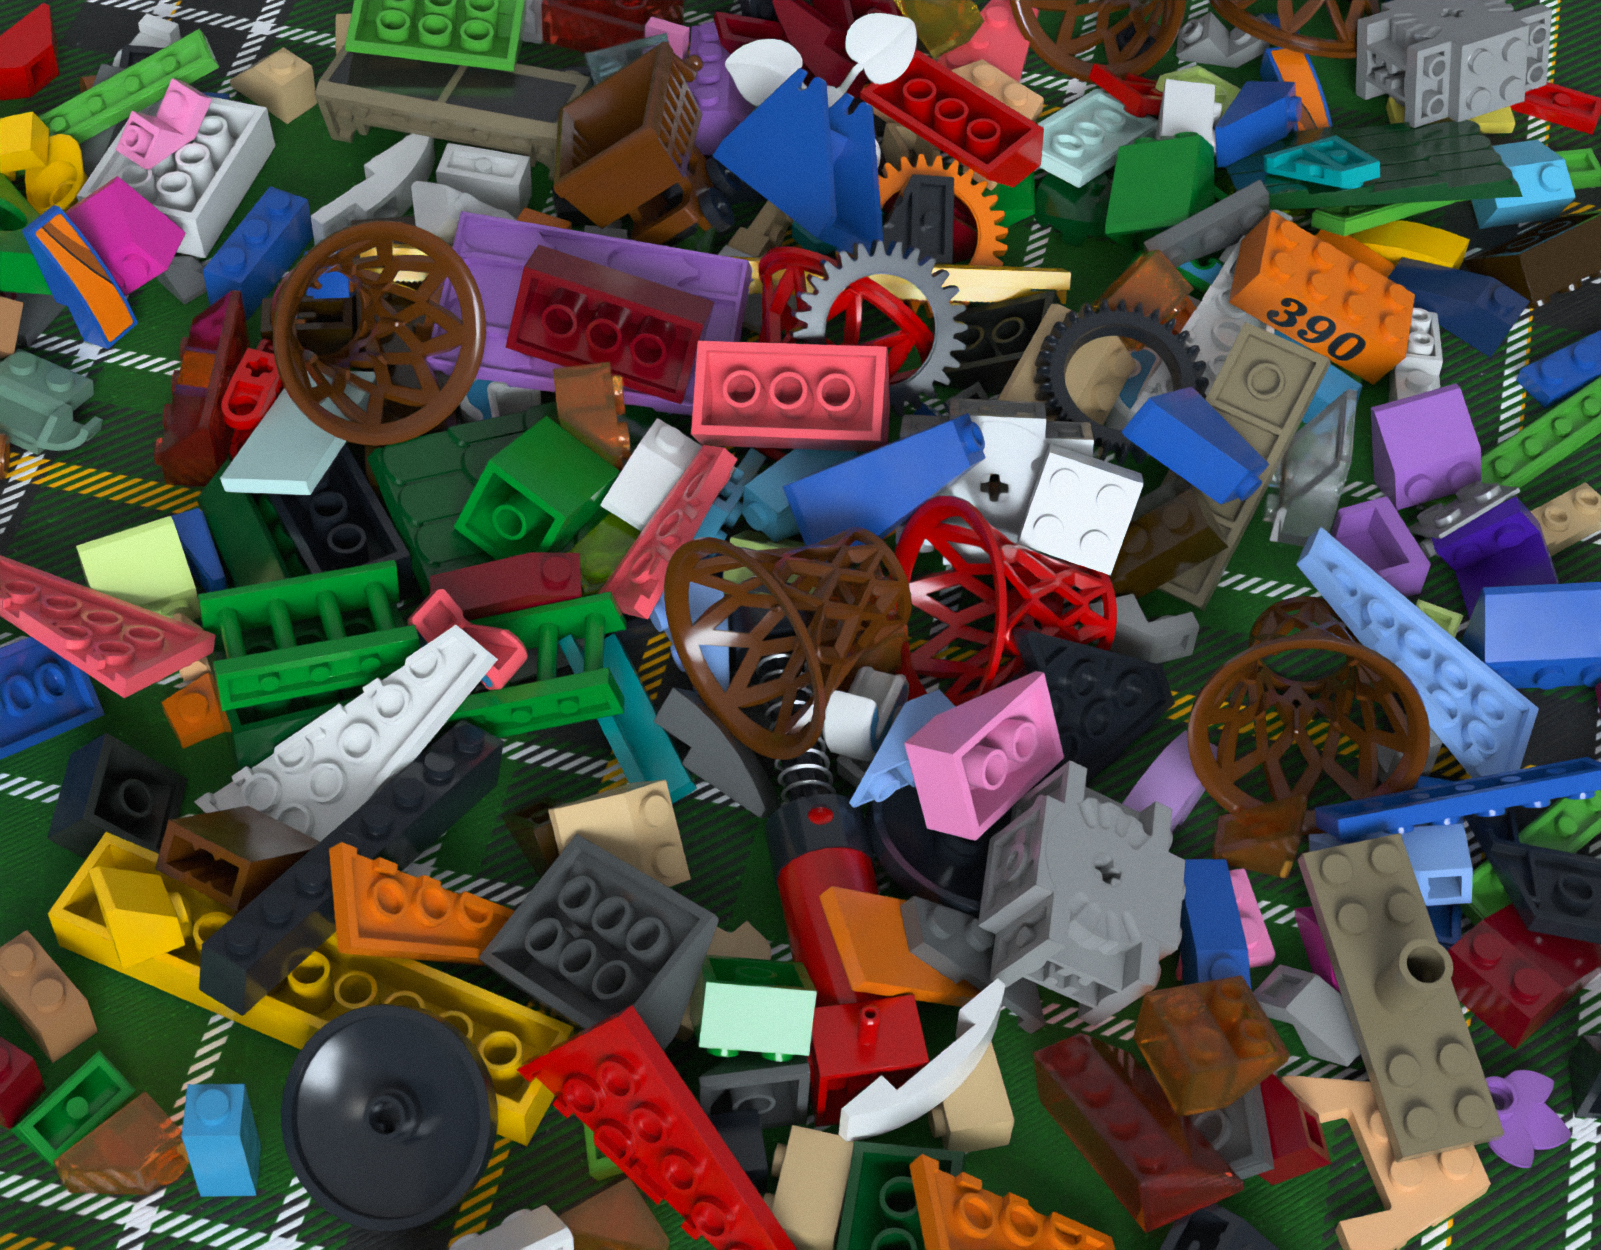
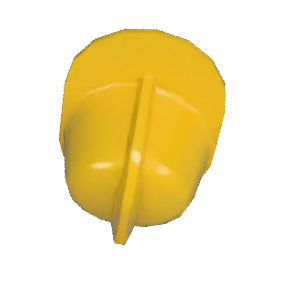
(60, 179)

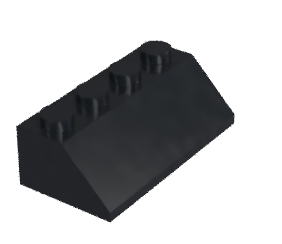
(343, 523)

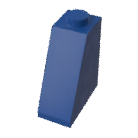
(1197, 445)

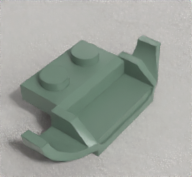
(40, 404)

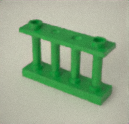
(311, 667)
(550, 699)

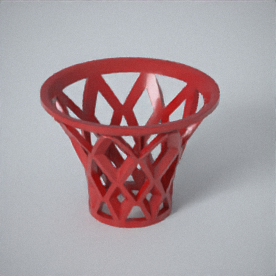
(777, 313)
(1022, 604)

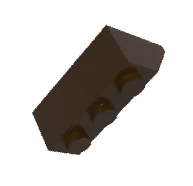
(1545, 257)
(1164, 539)

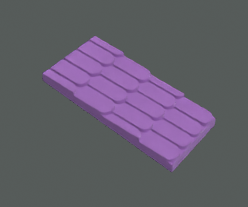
(497, 254)

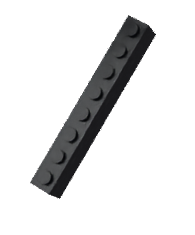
(298, 908)

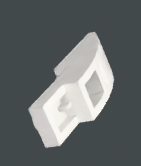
(384, 191)
(1423, 359)

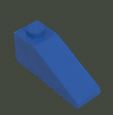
(1256, 119)
(1211, 925)

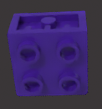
(1497, 551)

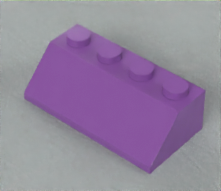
(714, 90)

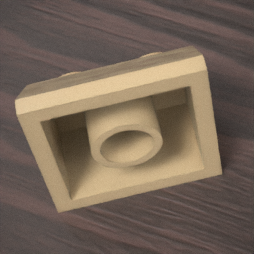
(630, 823)

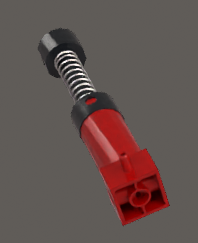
(811, 847)

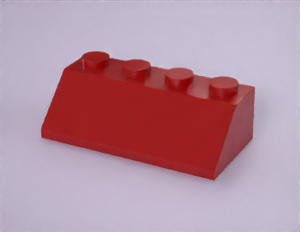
(961, 120)

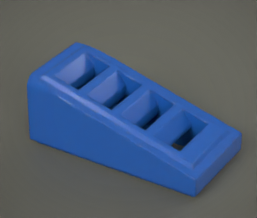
(200, 550)

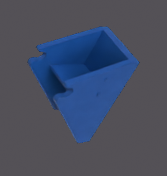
(811, 161)
(40, 696)

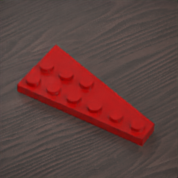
(656, 1130)

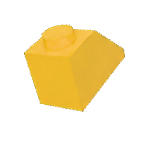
(138, 913)

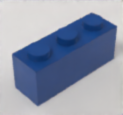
(260, 249)

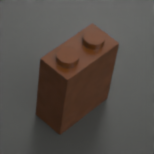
(230, 853)

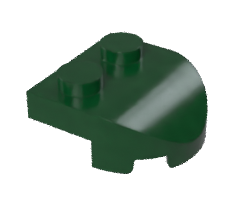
(1073, 209)

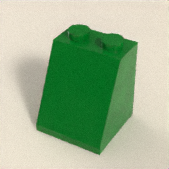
(1158, 187)
(536, 493)

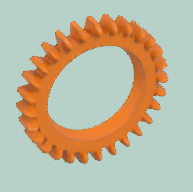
(988, 232)

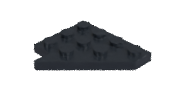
(1096, 697)

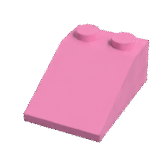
(984, 756)

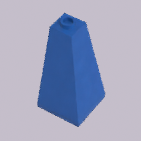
(885, 483)

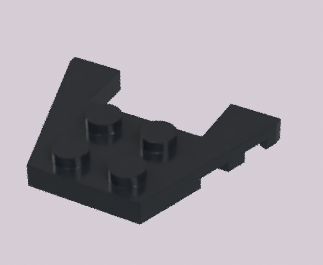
(1548, 887)

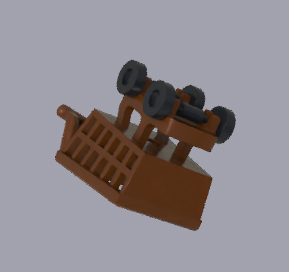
(633, 142)

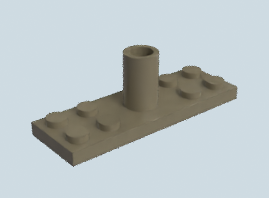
(1264, 398)
(1400, 998)

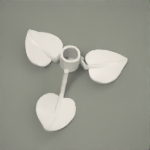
(876, 41)

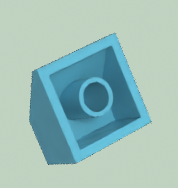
(1542, 182)

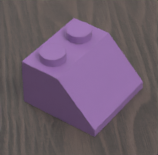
(1424, 447)

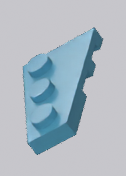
(726, 507)

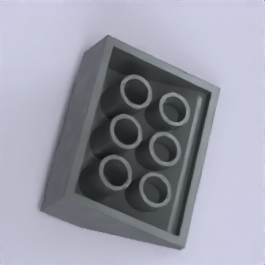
(601, 941)

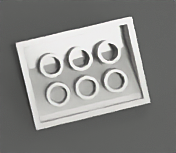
(202, 179)

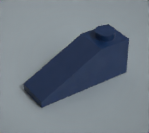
(1466, 303)

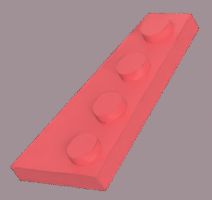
(641, 573)

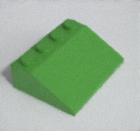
(440, 31)

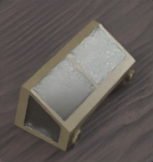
(448, 102)

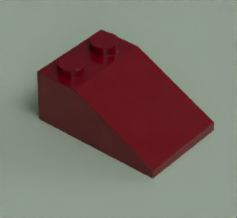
(1519, 975)

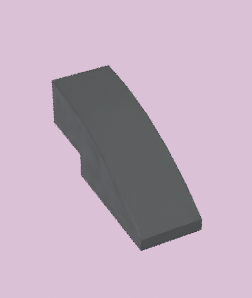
(717, 753)

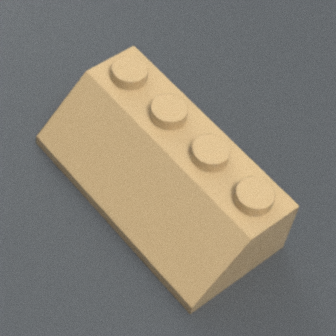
(1092, 376)

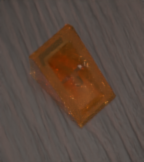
(1262, 836)
(615, 1222)

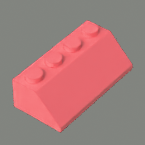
(791, 396)

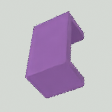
(1383, 543)

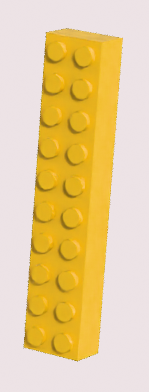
(321, 986)

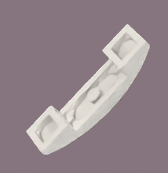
(884, 1108)

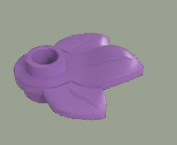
(1525, 1117)

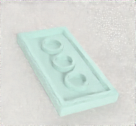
(1087, 135)
(287, 449)

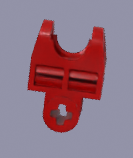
(251, 393)

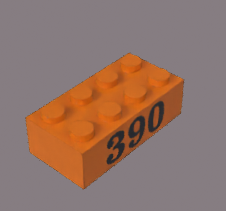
(1322, 298)

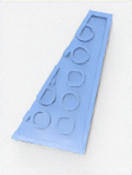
(1465, 700)

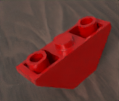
(28, 55)

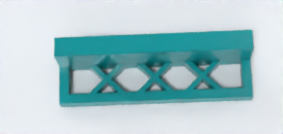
(638, 742)

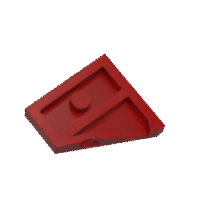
(1134, 92)

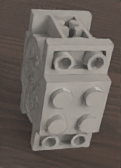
(1452, 56)
(1015, 449)
(1083, 895)

